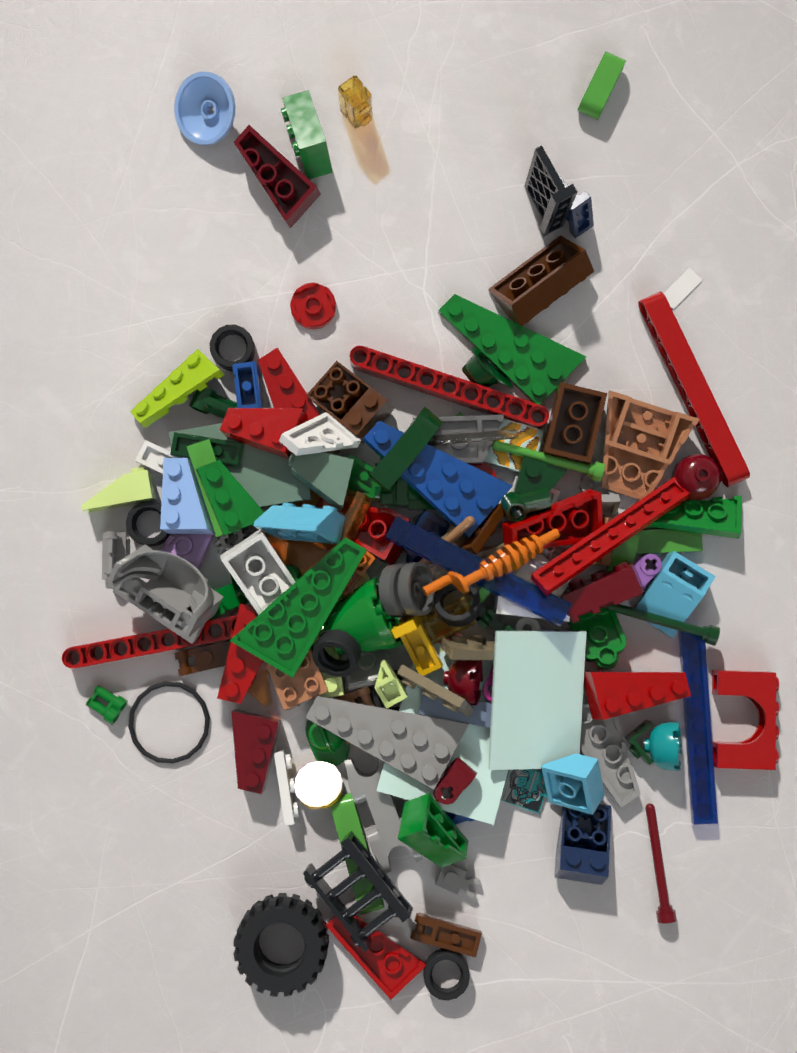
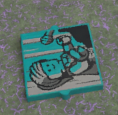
(525, 789)

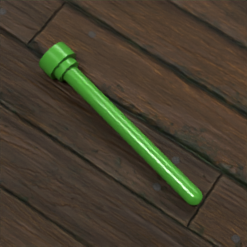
(592, 470)

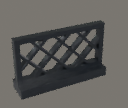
(548, 192)

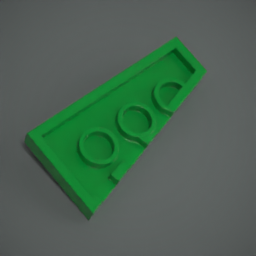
(708, 517)

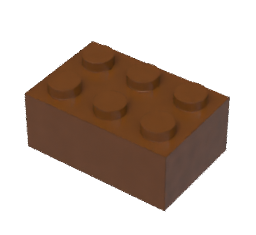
(574, 422)

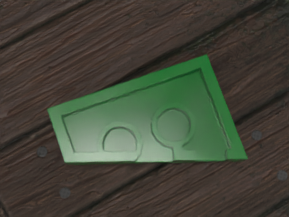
(228, 499)

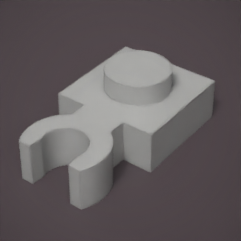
(453, 878)

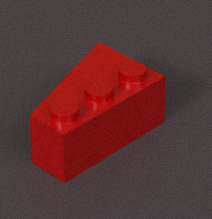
(262, 427)

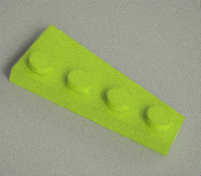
(181, 382)

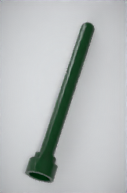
(707, 633)

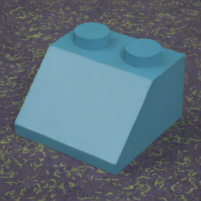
(574, 782)

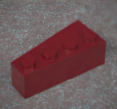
(282, 181)

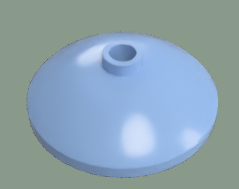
(195, 104)

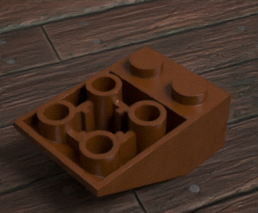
(350, 400)

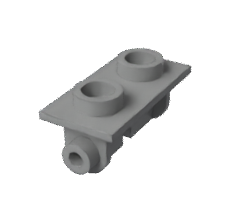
(112, 551)

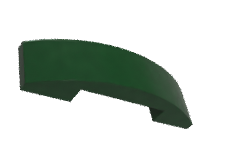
(406, 449)

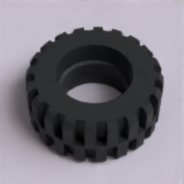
(277, 976)

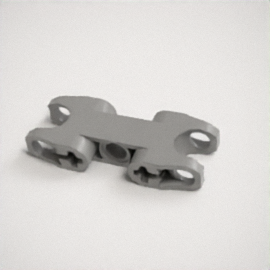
(383, 810)

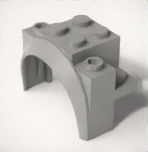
(173, 595)

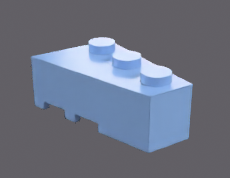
(182, 500)

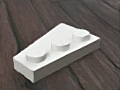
(319, 436)

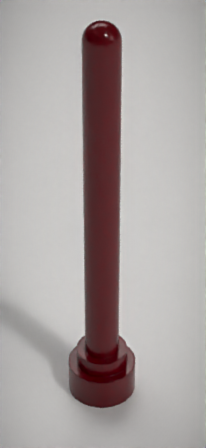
(665, 911)

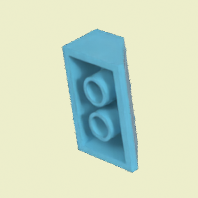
(302, 523)

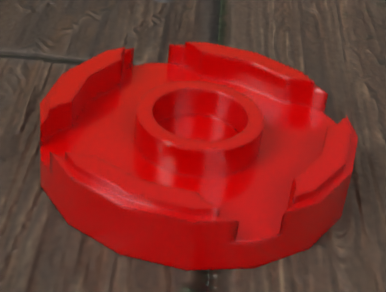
(313, 306)

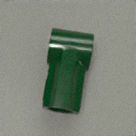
(210, 402)
(526, 503)

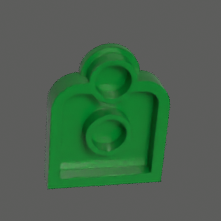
(603, 637)

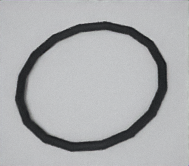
(131, 721)

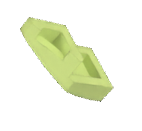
(389, 686)

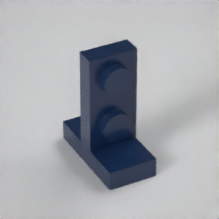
(581, 214)

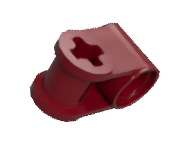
(457, 778)

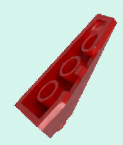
(373, 532)

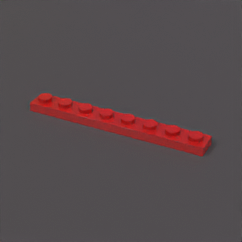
(609, 536)

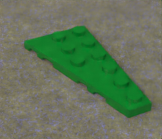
(521, 355)
(294, 620)

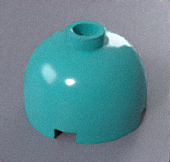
(665, 746)

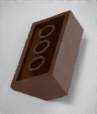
(542, 280)

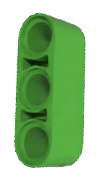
(601, 85)

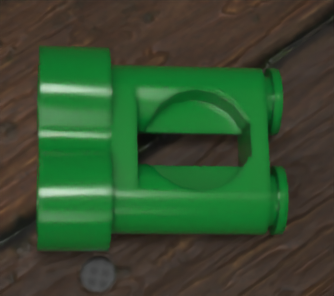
(112, 711)

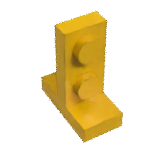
(417, 644)

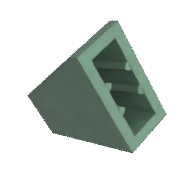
(323, 474)

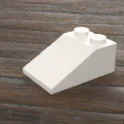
(257, 570)

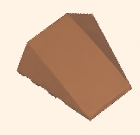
(640, 444)

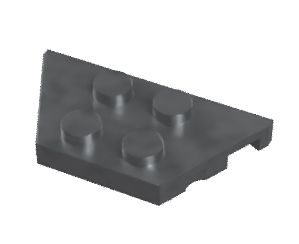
(469, 451)

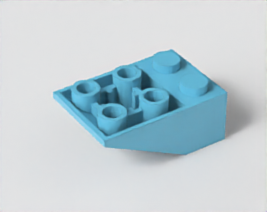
(675, 590)

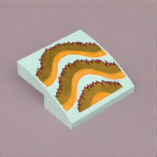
(527, 437)

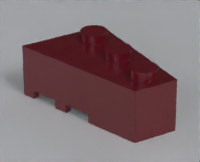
(603, 590)
(254, 748)

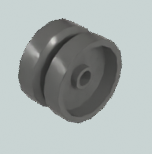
(402, 589)

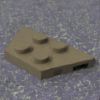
(468, 649)

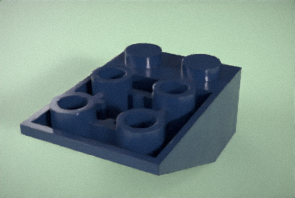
(584, 845)

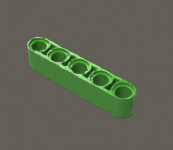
(346, 820)

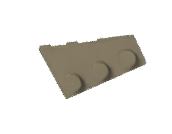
(434, 691)

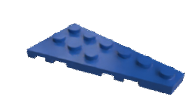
(443, 480)

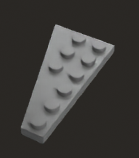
(404, 740)
(605, 742)

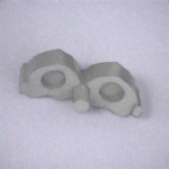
(586, 482)

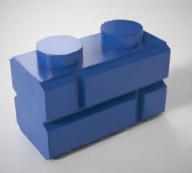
(247, 385)

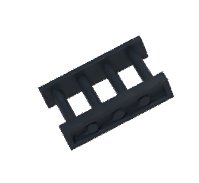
(366, 868)

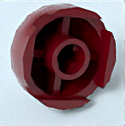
(698, 475)
(465, 679)

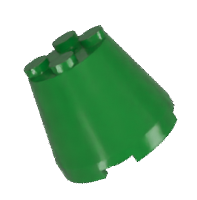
(364, 619)

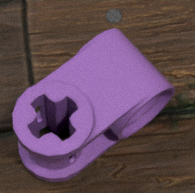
(647, 574)

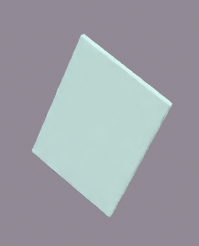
(536, 698)

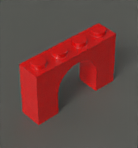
(760, 749)

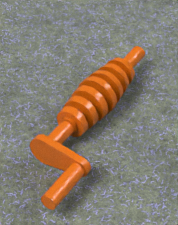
(503, 561)

